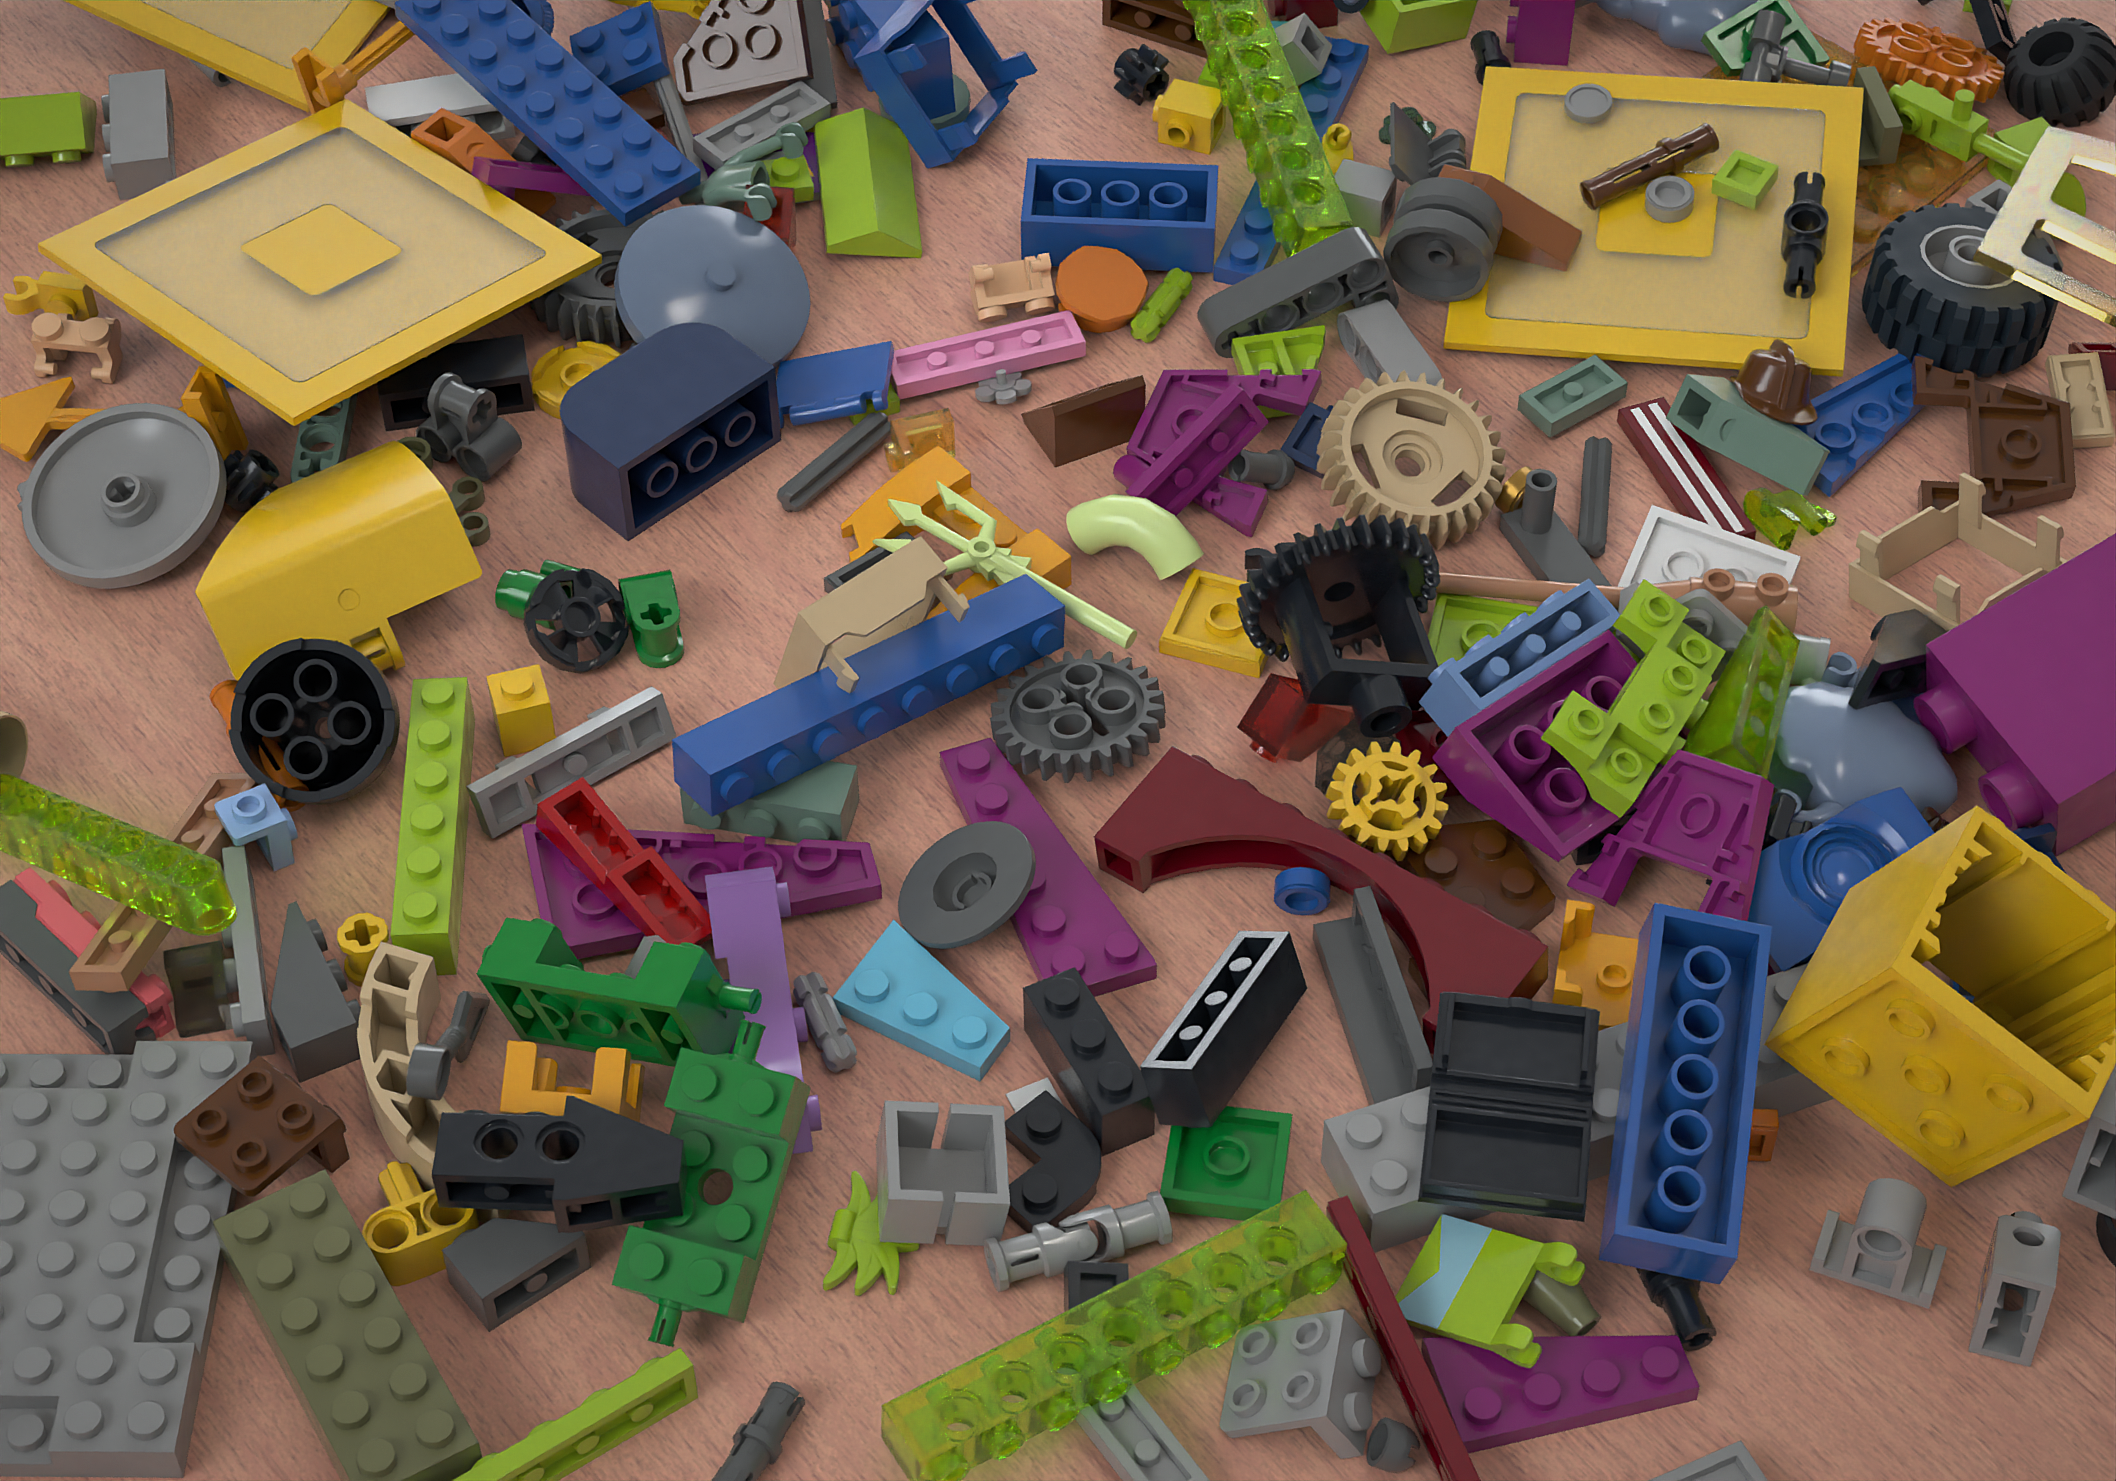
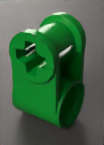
(653, 617)

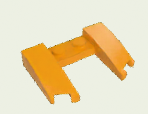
(918, 486)

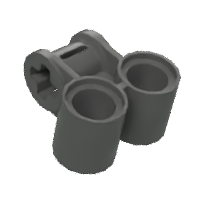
(467, 428)

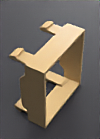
(1931, 530)
(869, 610)

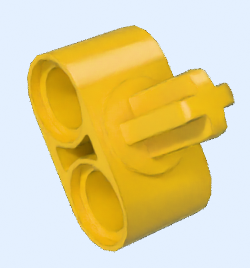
(413, 1224)

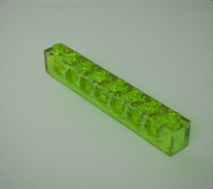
(1271, 121)
(1080, 1339)

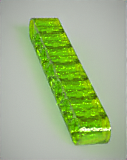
(114, 858)

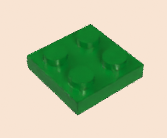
(1228, 1167)

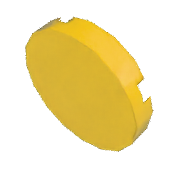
(563, 368)

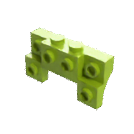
(1641, 728)

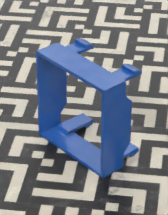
(996, 74)

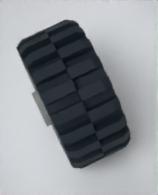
(1944, 305)

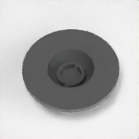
(967, 885)

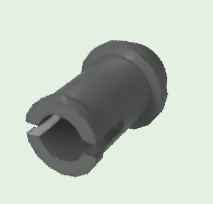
(1271, 468)

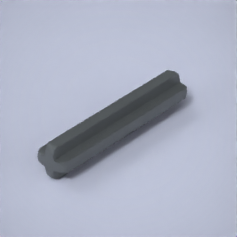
(834, 462)
(1595, 495)

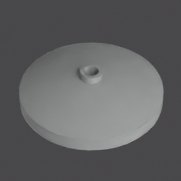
(124, 495)

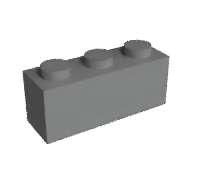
(138, 132)

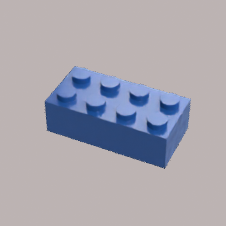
(857, 21)
(1145, 210)

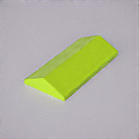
(866, 186)

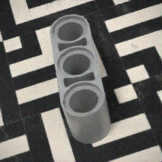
(1383, 343)

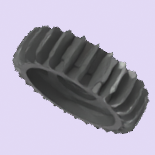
(584, 304)

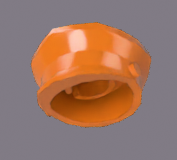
(1100, 288)

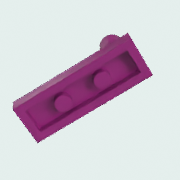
(509, 175)
(1196, 454)

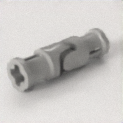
(1050, 1248)

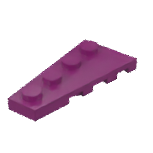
(1569, 1387)

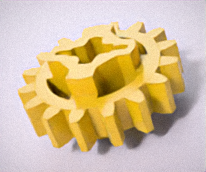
(1387, 778)

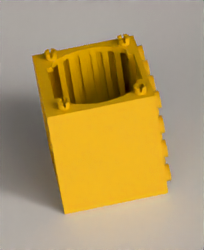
(1918, 1059)

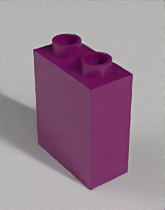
(2036, 698)

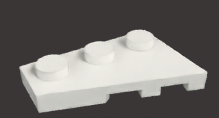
(1681, 548)

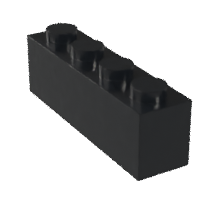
(1223, 1029)

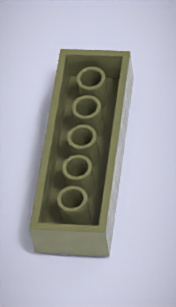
(344, 1338)

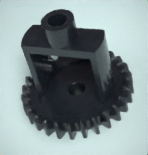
(1336, 594)

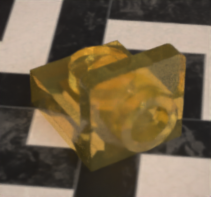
(918, 435)

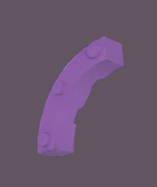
(748, 931)

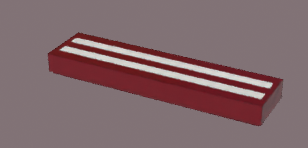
(1682, 468)

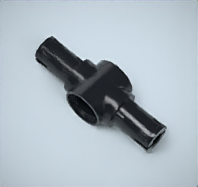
(1804, 235)

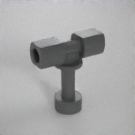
(1771, 61)

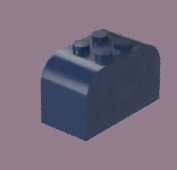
(666, 424)

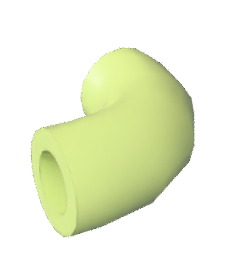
(1136, 525)

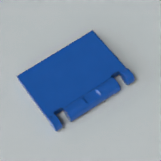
(834, 383)

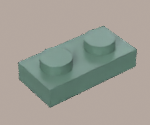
(1572, 396)

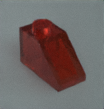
(1288, 726)

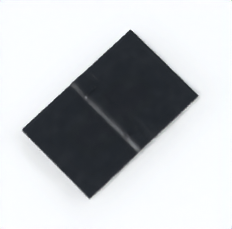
(1510, 1106)

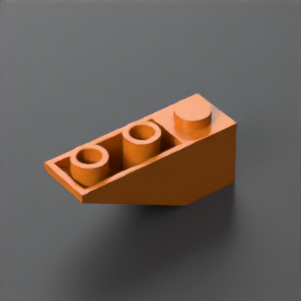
(461, 140)

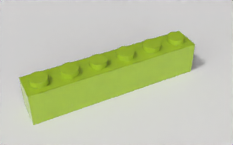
(434, 821)

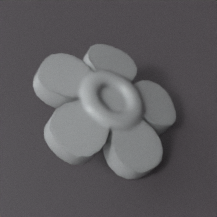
(1003, 388)

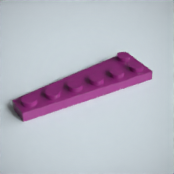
(1066, 912)

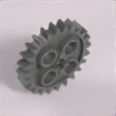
(1078, 716)

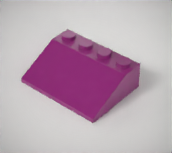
(1520, 778)

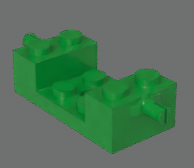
(668, 1006)
(733, 1122)

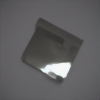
(199, 988)

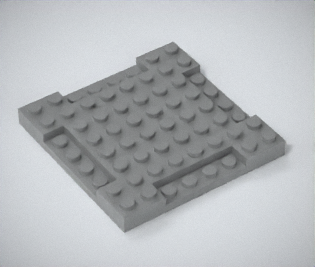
(106, 1257)

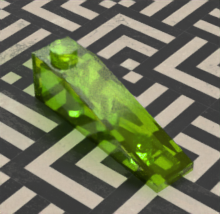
(1748, 698)

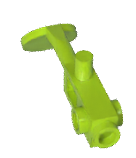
(1963, 134)

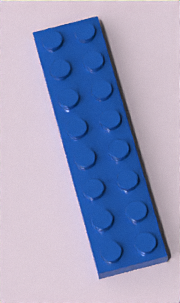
(555, 102)

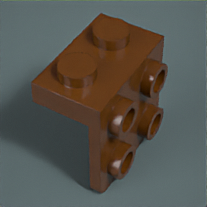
(261, 1128)

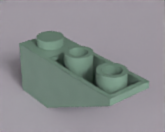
(1721, 420)

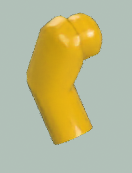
(1337, 145)

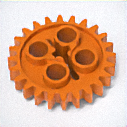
(1928, 57)

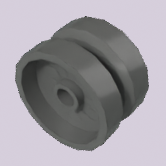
(1443, 239)

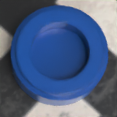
(1302, 891)

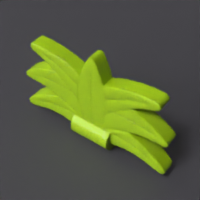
(857, 1243)

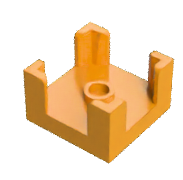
(1594, 967)
(531, 1083)

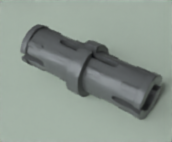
(762, 1436)

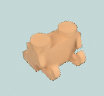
(1012, 286)
(59, 333)

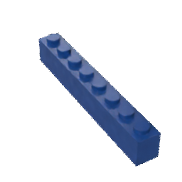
(897, 683)

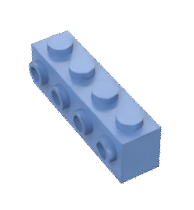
(1517, 654)

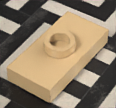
(2081, 383)

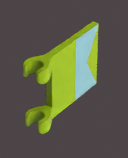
(1473, 1282)

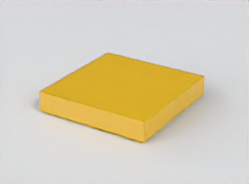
(1209, 628)

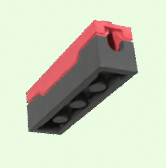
(45, 939)

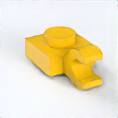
(53, 294)

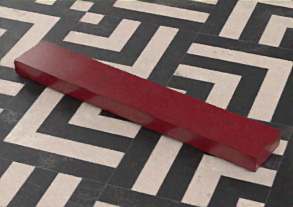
(1400, 1348)

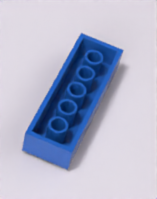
(1686, 1095)

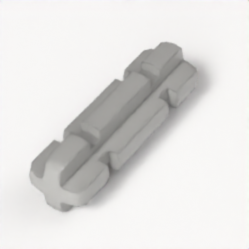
(825, 1022)

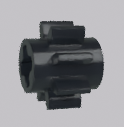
(1141, 74)
(249, 479)

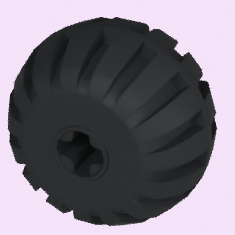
(2062, 72)

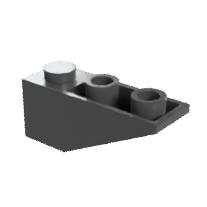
(308, 1002)

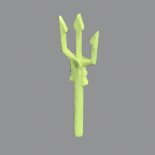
(998, 563)

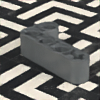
(1299, 290)

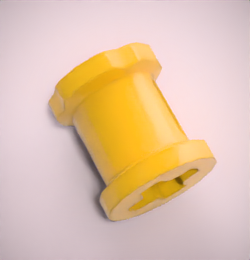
(359, 940)

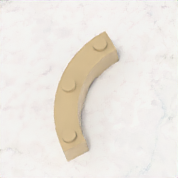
(394, 1016)

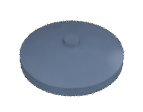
(717, 272)

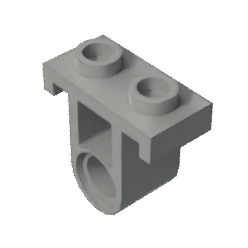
(1881, 1245)

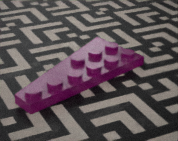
(816, 871)

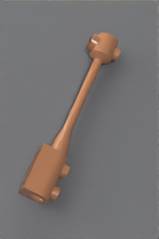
(1738, 596)

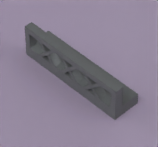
(1373, 1002)

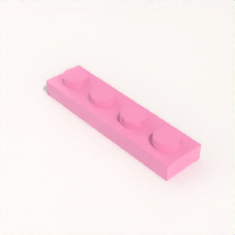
(983, 352)

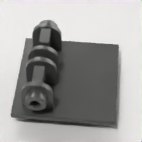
(1416, 155)

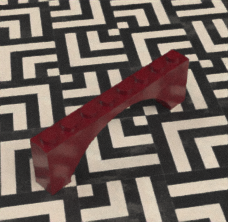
(1200, 819)

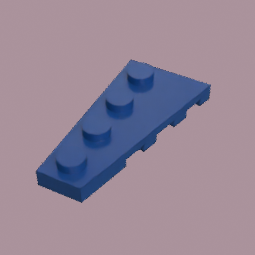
(1861, 418)

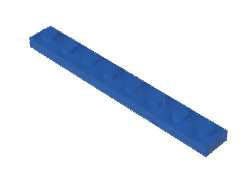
(1252, 241)

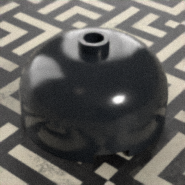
(287, 700)

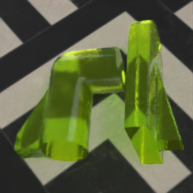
(1781, 513)

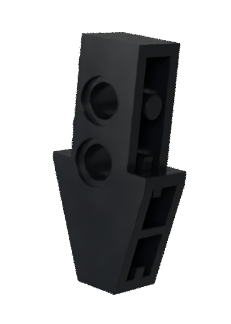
(614, 1175)

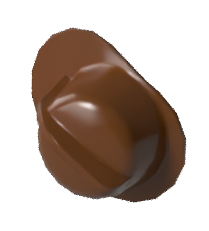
(1777, 384)

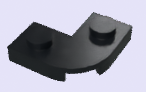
(1063, 1159)

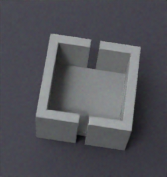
(946, 1189)

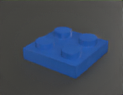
(624, 49)

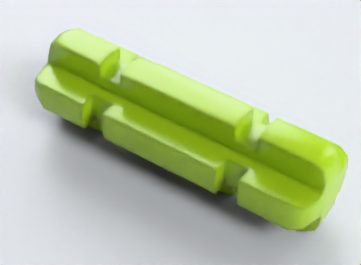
(1161, 305)

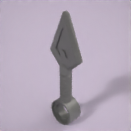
(431, 1063)

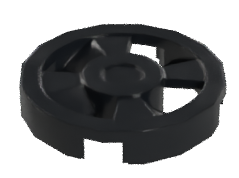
(575, 619)

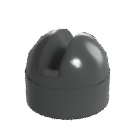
(1391, 1445)

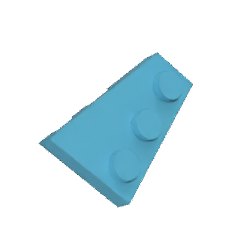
(922, 1005)

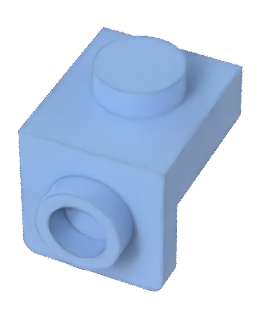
(259, 818)

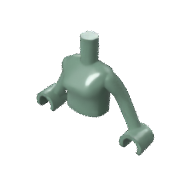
(728, 183)

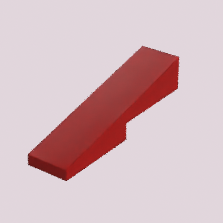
(619, 866)

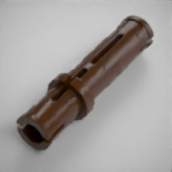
(1695, 143)

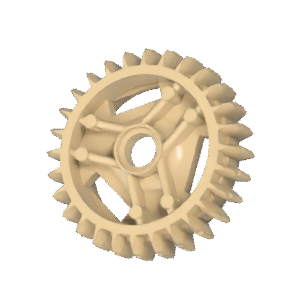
(1446, 446)

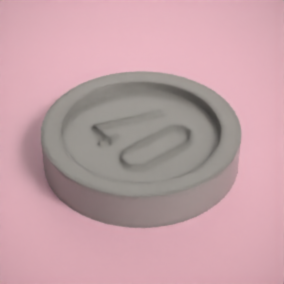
(1588, 103)

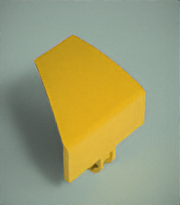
(337, 559)

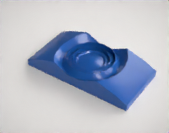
(1810, 873)

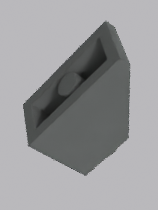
(512, 1266)

